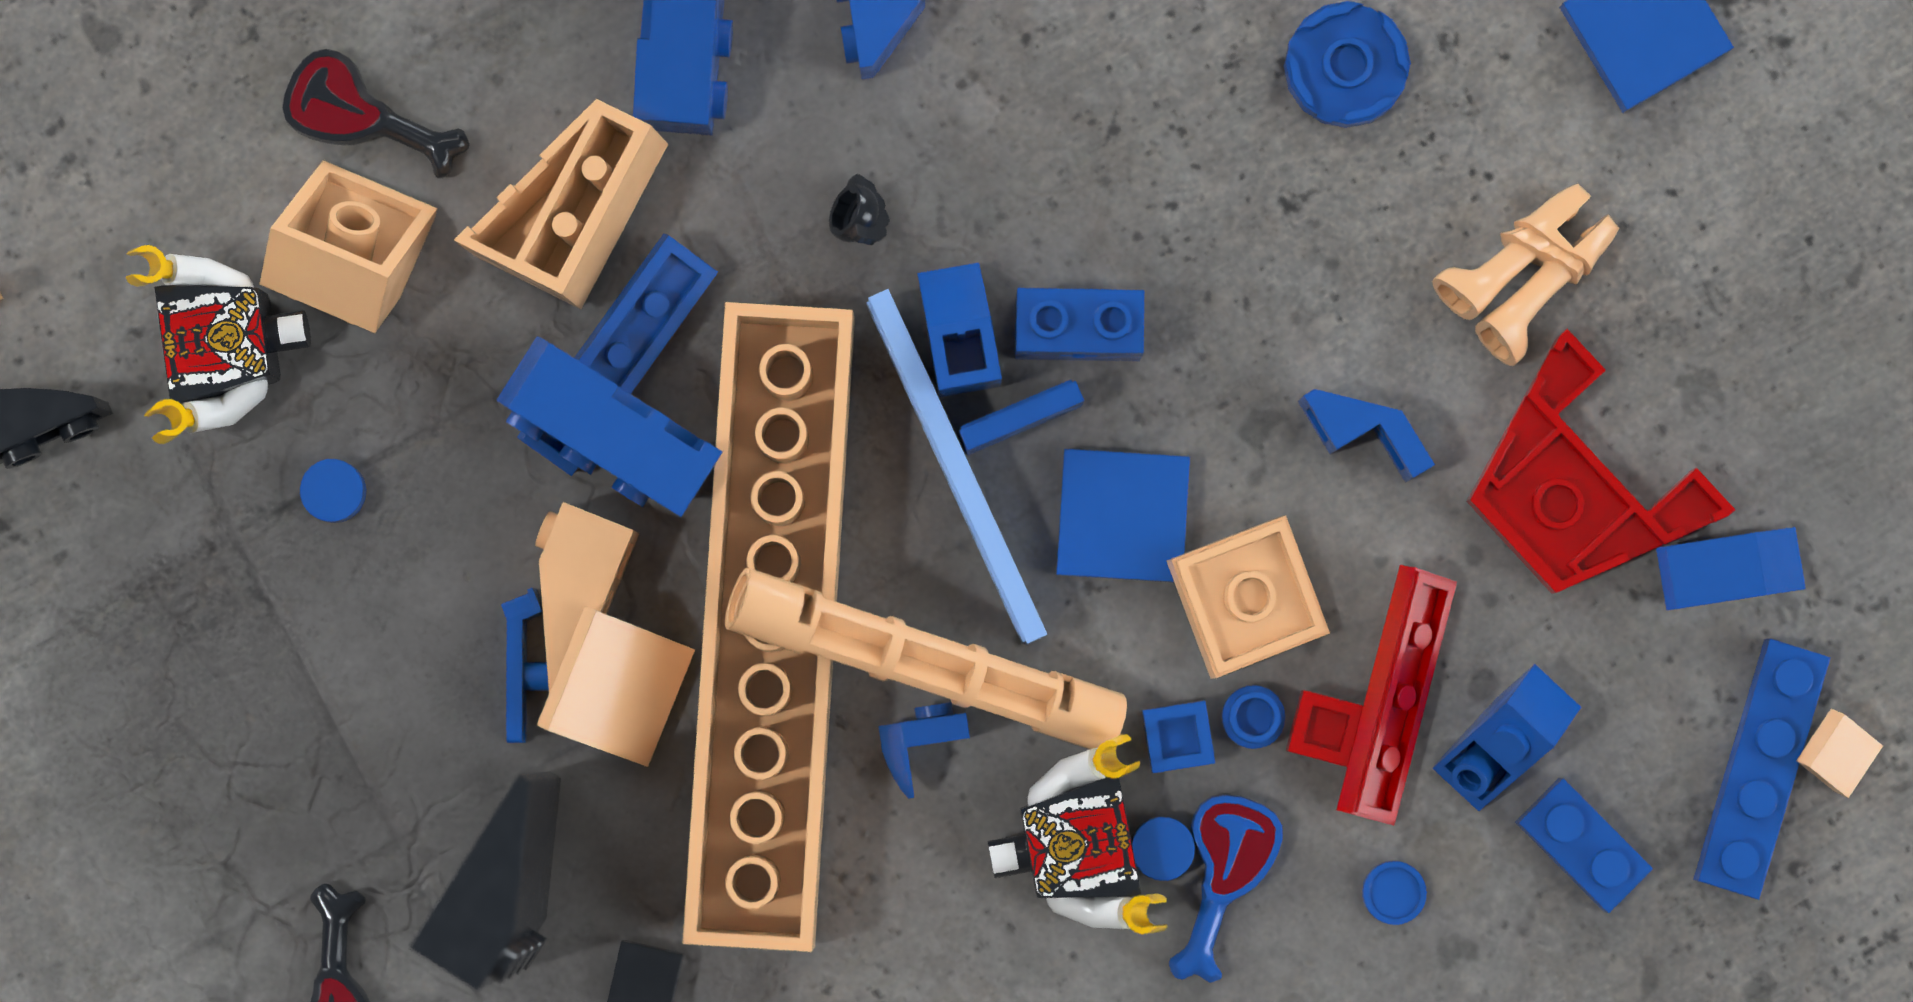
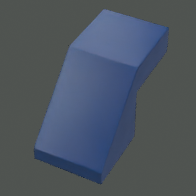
(1344, 419)
(1730, 568)

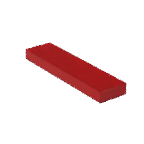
(1396, 695)

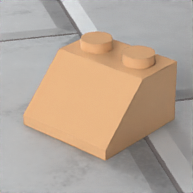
(346, 246)

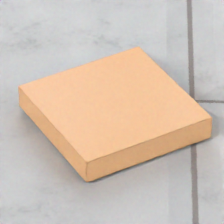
(1248, 597)
(615, 687)

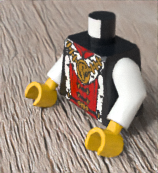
(214, 340)
(1080, 843)

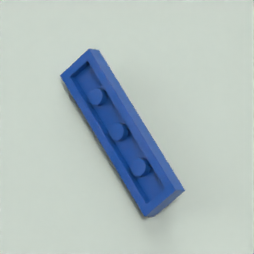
(638, 325)
(1761, 768)

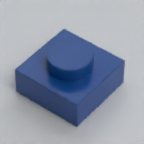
(1178, 737)

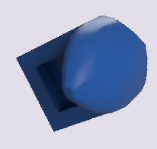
(932, 725)

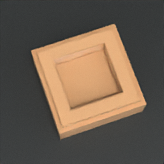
(1839, 753)

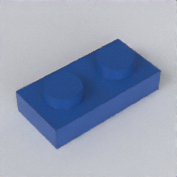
(1583, 845)

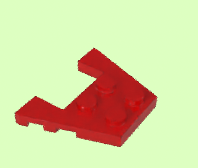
(1560, 501)

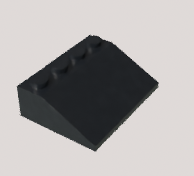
(500, 894)

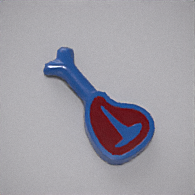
(1238, 849)

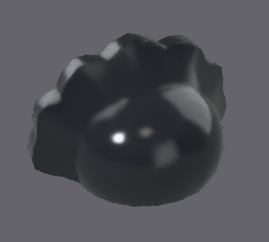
(859, 213)

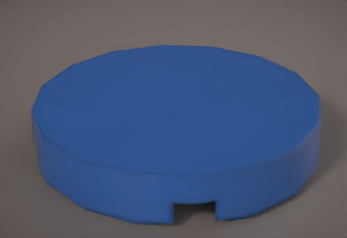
(1346, 64)

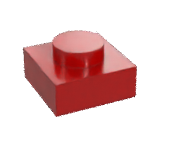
(1324, 728)

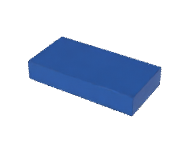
(1021, 416)

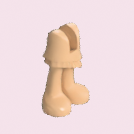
(1532, 242)

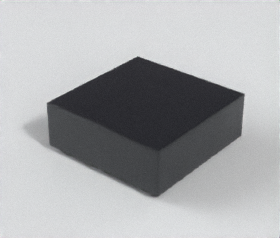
(645, 974)

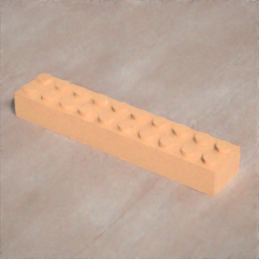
(760, 703)

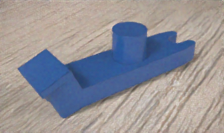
(520, 674)

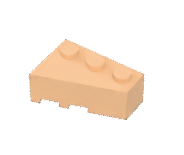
(571, 205)

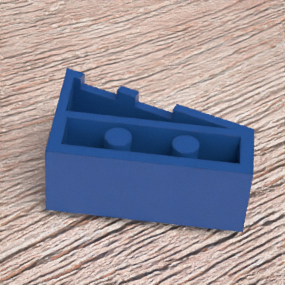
(680, 65)
(606, 428)

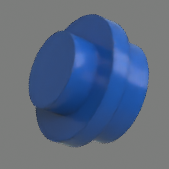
(1253, 717)

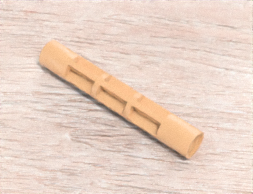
(889, 649)

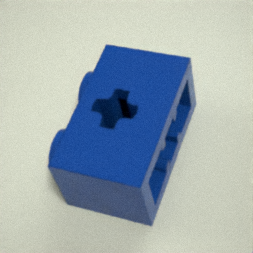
(1079, 324)

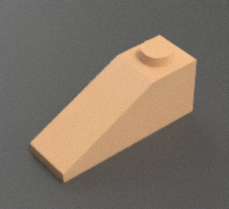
(578, 569)

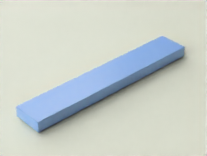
(955, 467)

